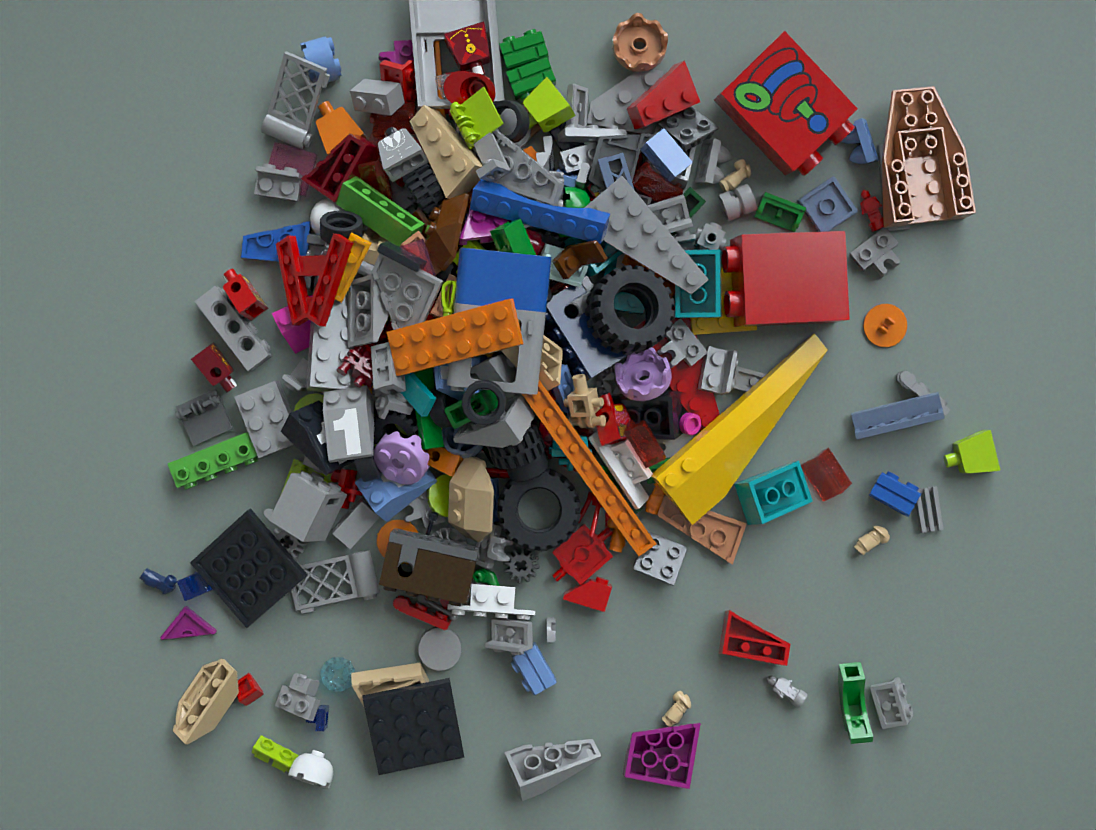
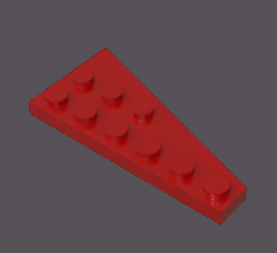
(686, 381)

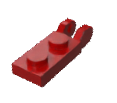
(421, 612)

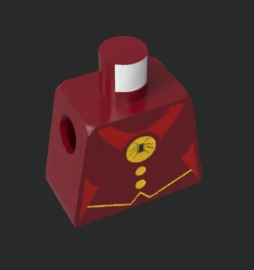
(469, 47)
(206, 363)

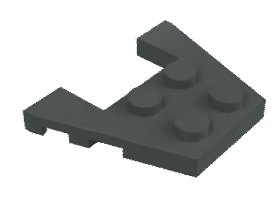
(613, 145)

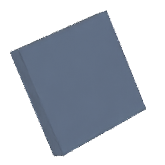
(827, 205)

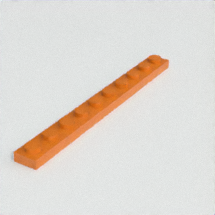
(590, 470)

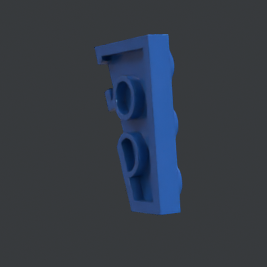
(263, 244)

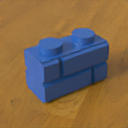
(895, 494)

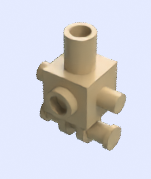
(584, 404)

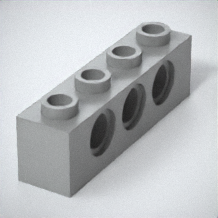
(209, 306)

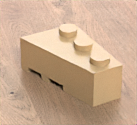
(550, 361)
(387, 679)

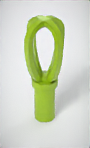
(448, 309)

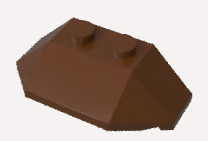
(446, 228)

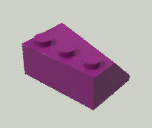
(663, 755)

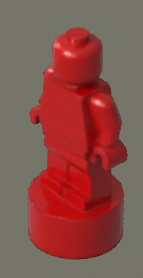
(870, 207)

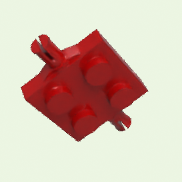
(582, 555)

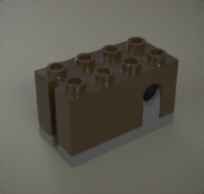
(439, 566)

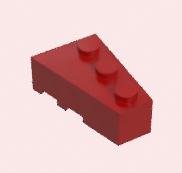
(666, 97)
(747, 641)

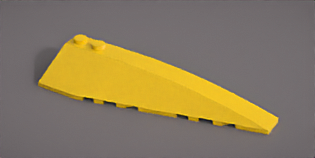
(716, 456)

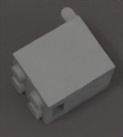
(307, 506)

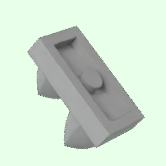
(711, 154)

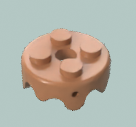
(639, 30)

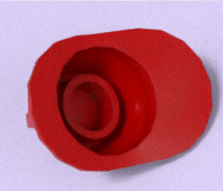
(463, 84)

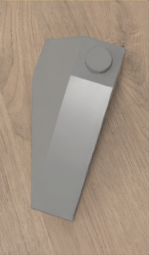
(543, 767)

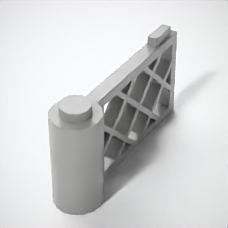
(286, 127)
(361, 578)

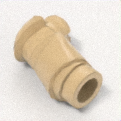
(735, 178)
(871, 540)
(676, 712)

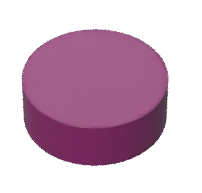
(690, 423)

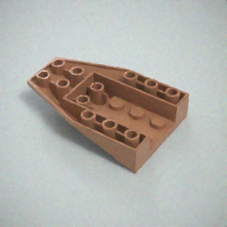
(923, 162)

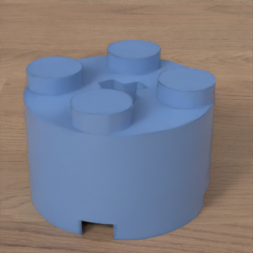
(321, 53)

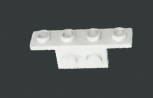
(625, 468)
(494, 600)

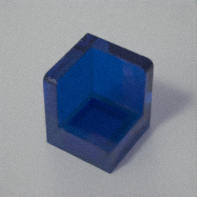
(193, 586)

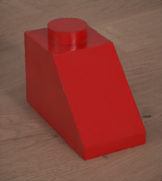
(590, 594)

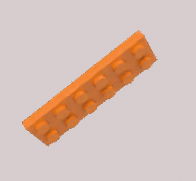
(455, 337)

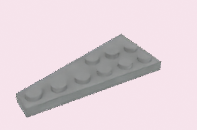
(526, 174)
(644, 238)

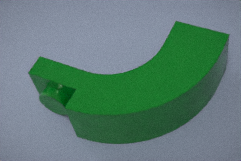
(852, 702)

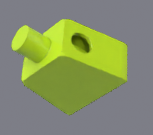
(547, 106)
(974, 454)

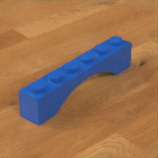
(574, 222)

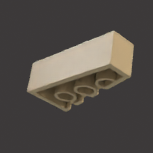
(446, 152)

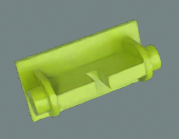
(266, 749)

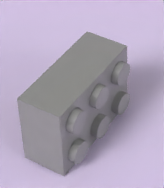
(264, 416)

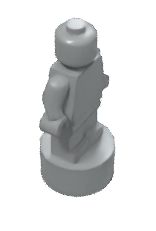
(783, 688)

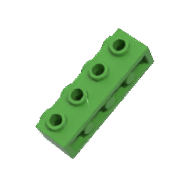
(378, 211)
(212, 460)

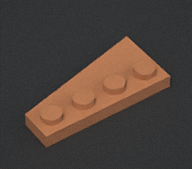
(712, 530)

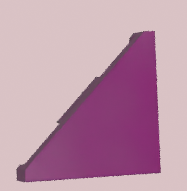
(188, 625)

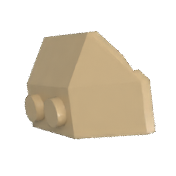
(471, 500)
(206, 700)

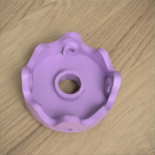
(643, 364)
(406, 451)

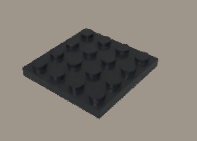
(248, 568)
(413, 726)

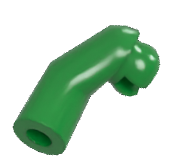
(486, 576)

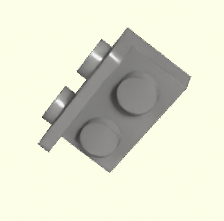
(278, 183)
(718, 371)
(892, 703)

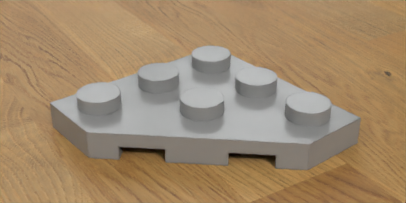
(612, 106)
(405, 292)

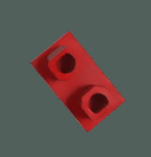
(346, 480)

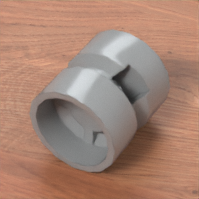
(738, 202)

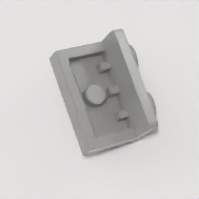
(673, 214)
(393, 401)
(510, 636)

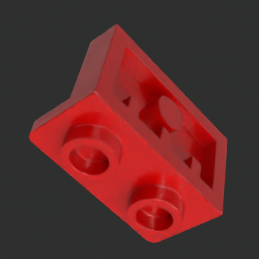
(401, 74)

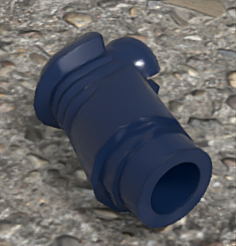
(158, 581)

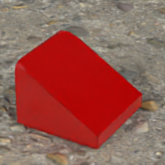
(248, 690)

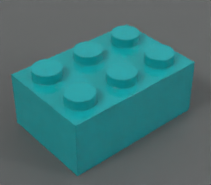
(706, 300)

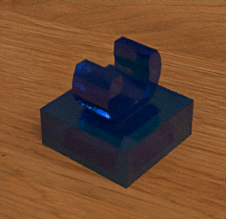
(321, 718)

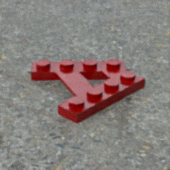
(326, 267)

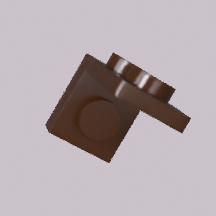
(577, 255)

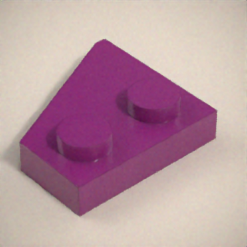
(479, 226)

